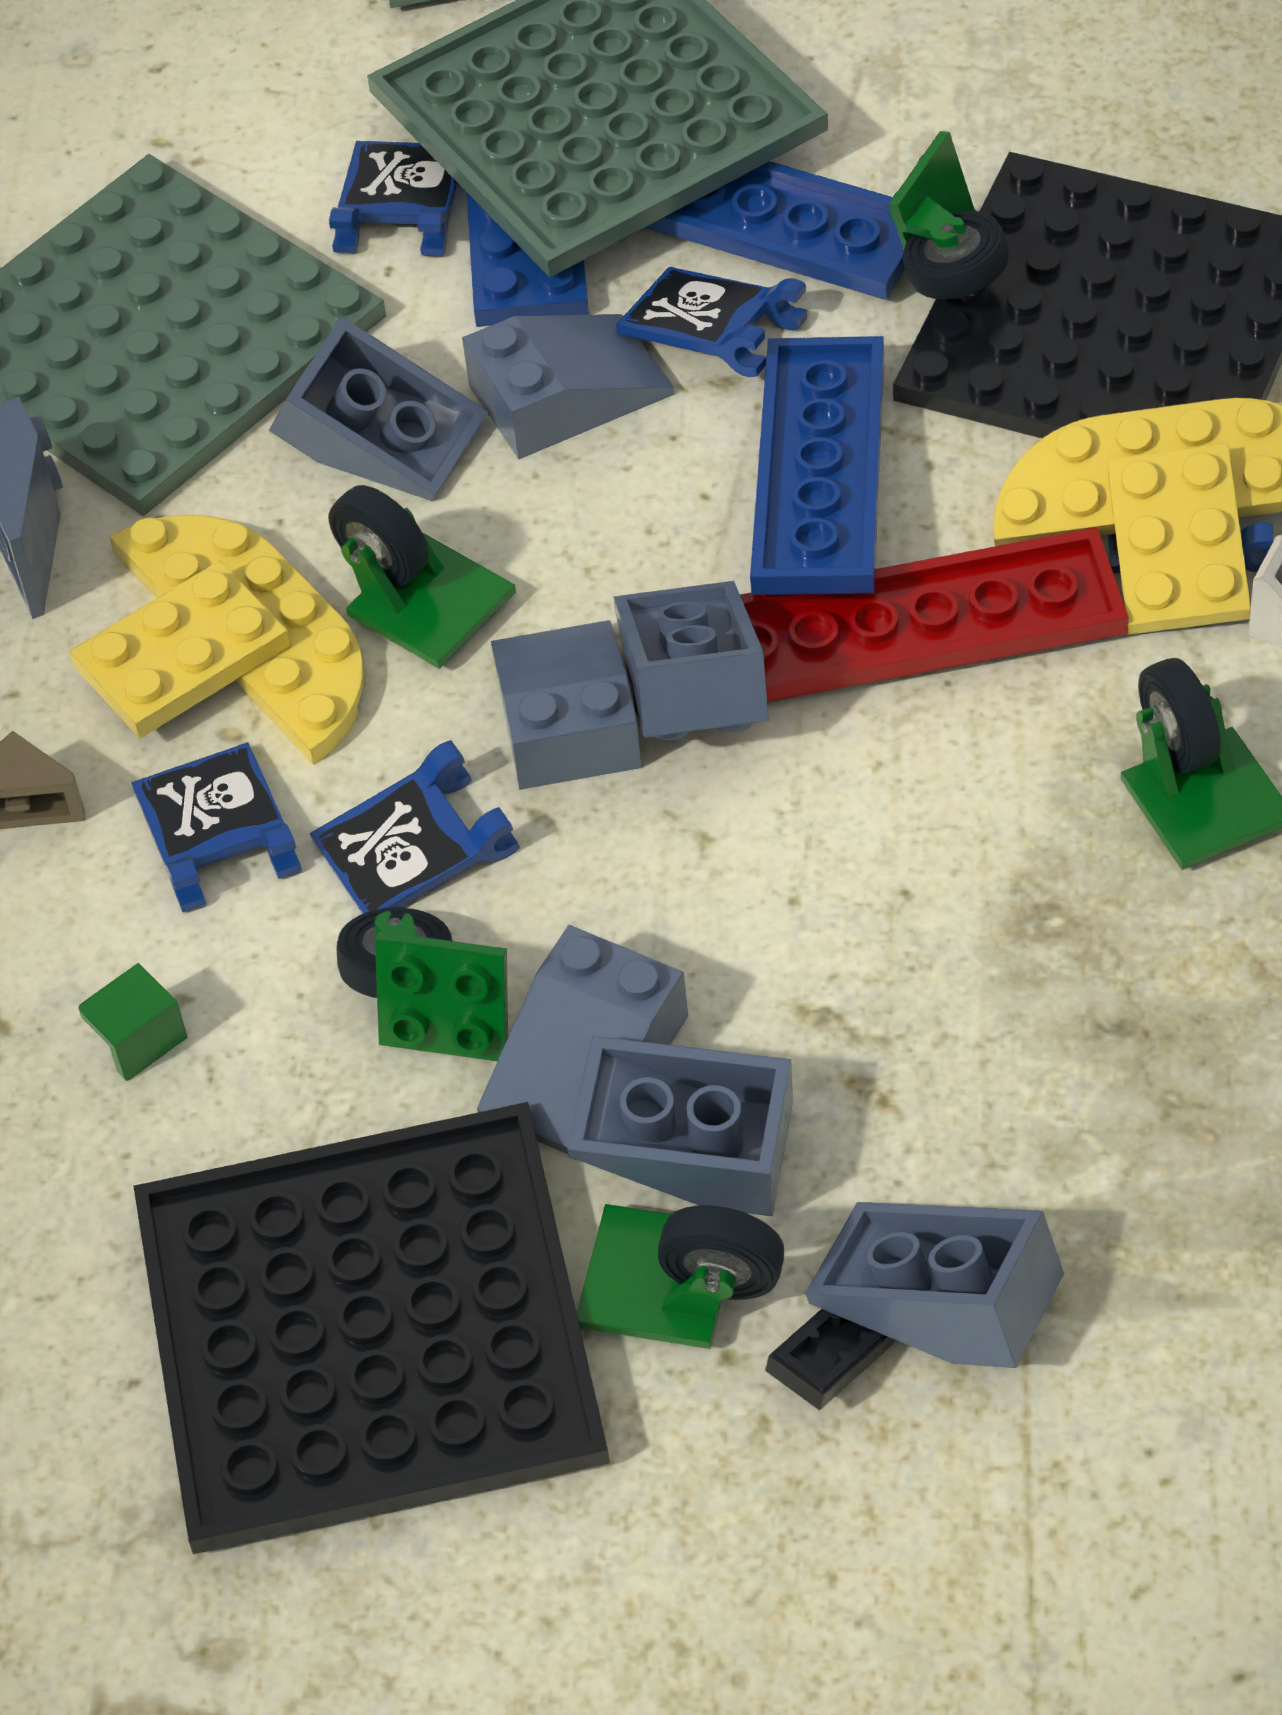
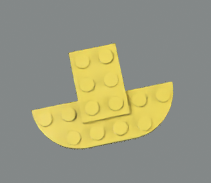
(1170, 493)
(223, 616)

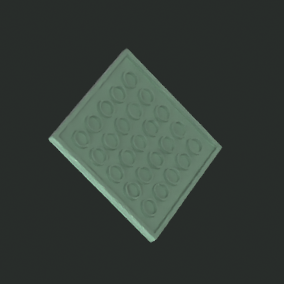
(594, 115)
(162, 329)

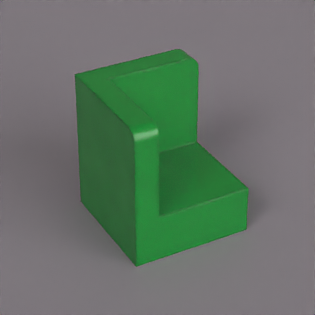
(135, 1020)

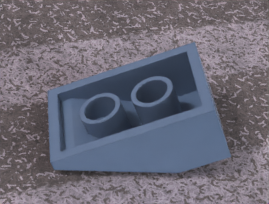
(559, 376)
(377, 414)
(27, 503)
(692, 660)
(567, 704)
(580, 993)
(686, 1121)
(943, 1278)

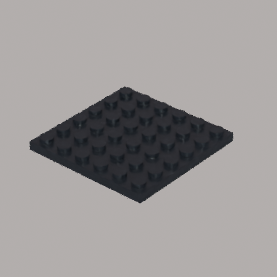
(1104, 305)
(365, 1328)

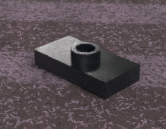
(825, 1357)

